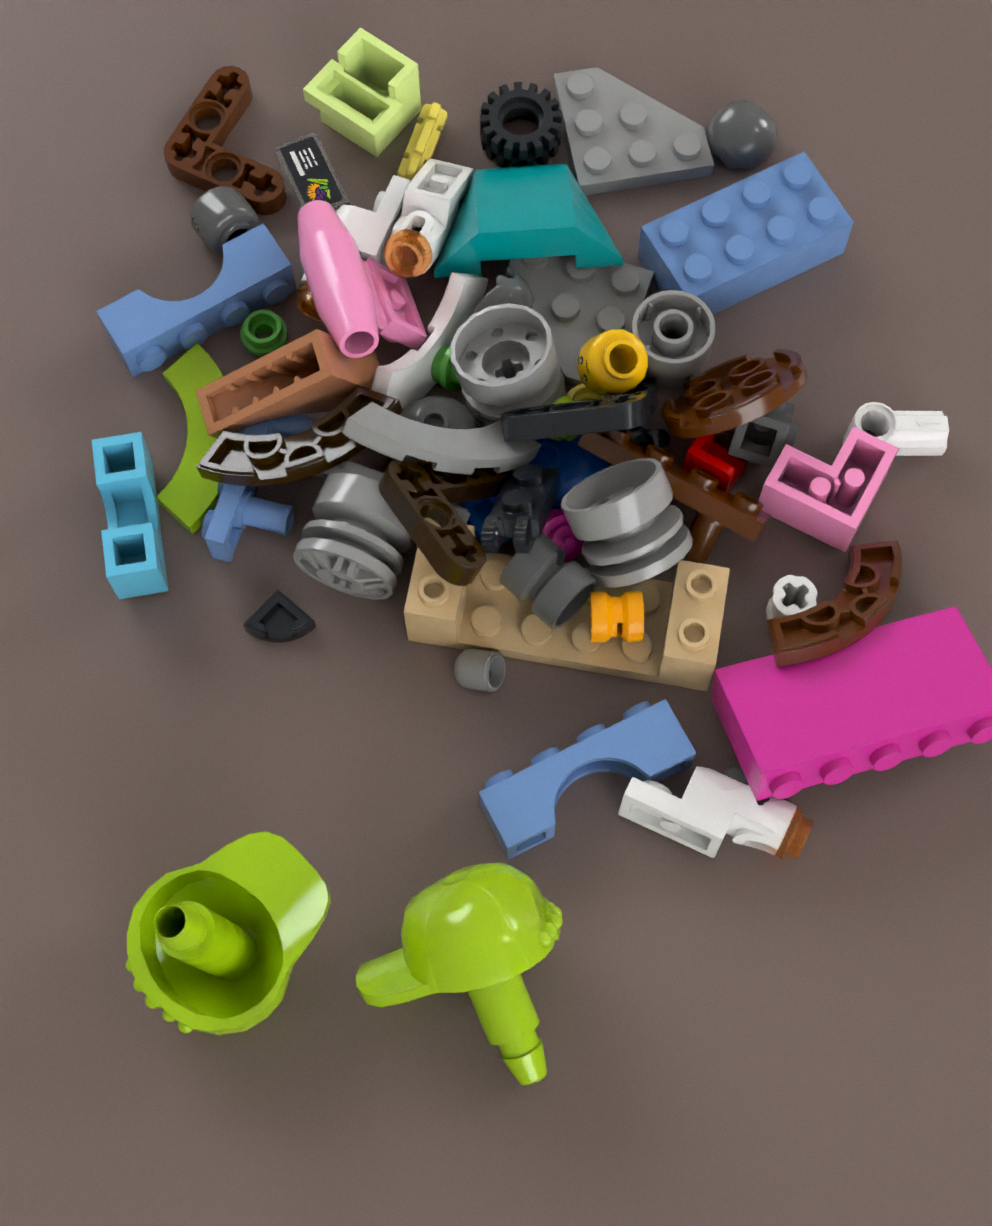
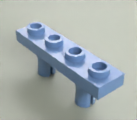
(239, 506)

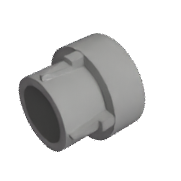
(676, 336)

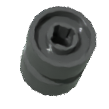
(552, 585)

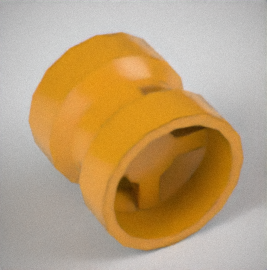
(616, 616)

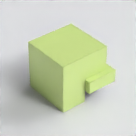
(367, 93)

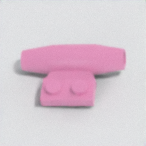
(351, 294)

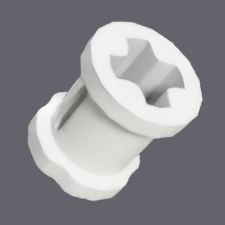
(790, 591)

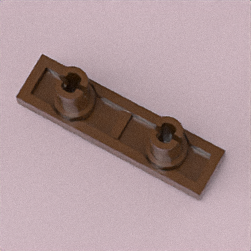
(694, 488)

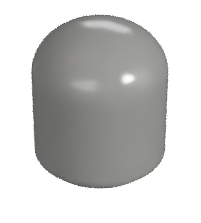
(473, 668)

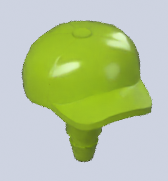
(225, 933)
(474, 938)

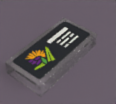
(310, 171)

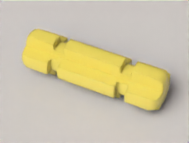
(423, 140)

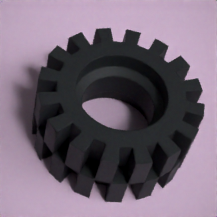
(520, 105)

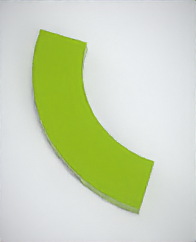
(188, 494)

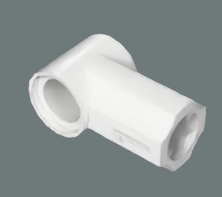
(911, 431)

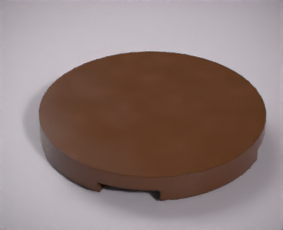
(734, 394)

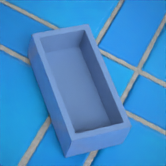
(747, 235)

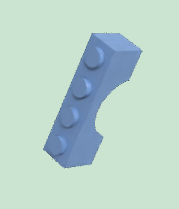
(153, 330)
(641, 746)

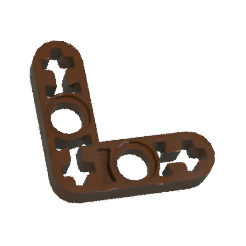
(208, 148)

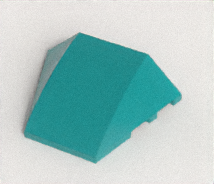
(525, 216)

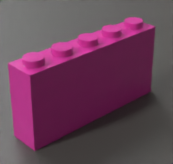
(863, 708)

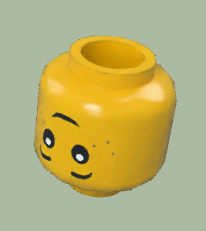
(612, 362)

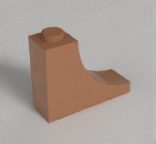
(289, 381)

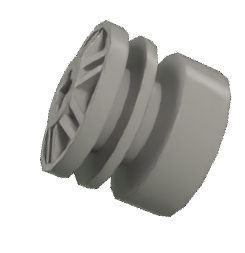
(506, 361)
(627, 522)
(353, 539)

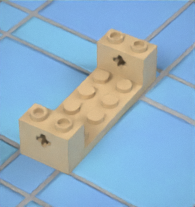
(678, 637)

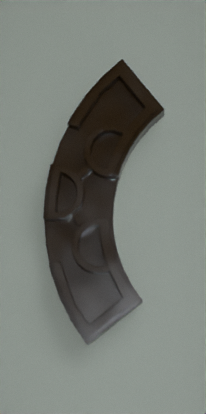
(279, 459)

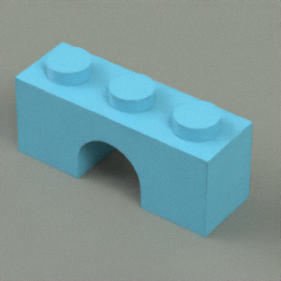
(134, 533)

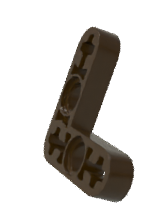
(416, 491)

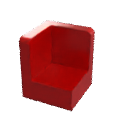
(715, 460)

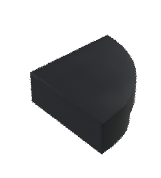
(279, 620)

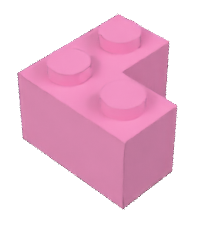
(827, 498)

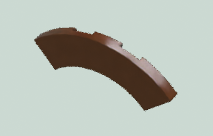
(858, 609)

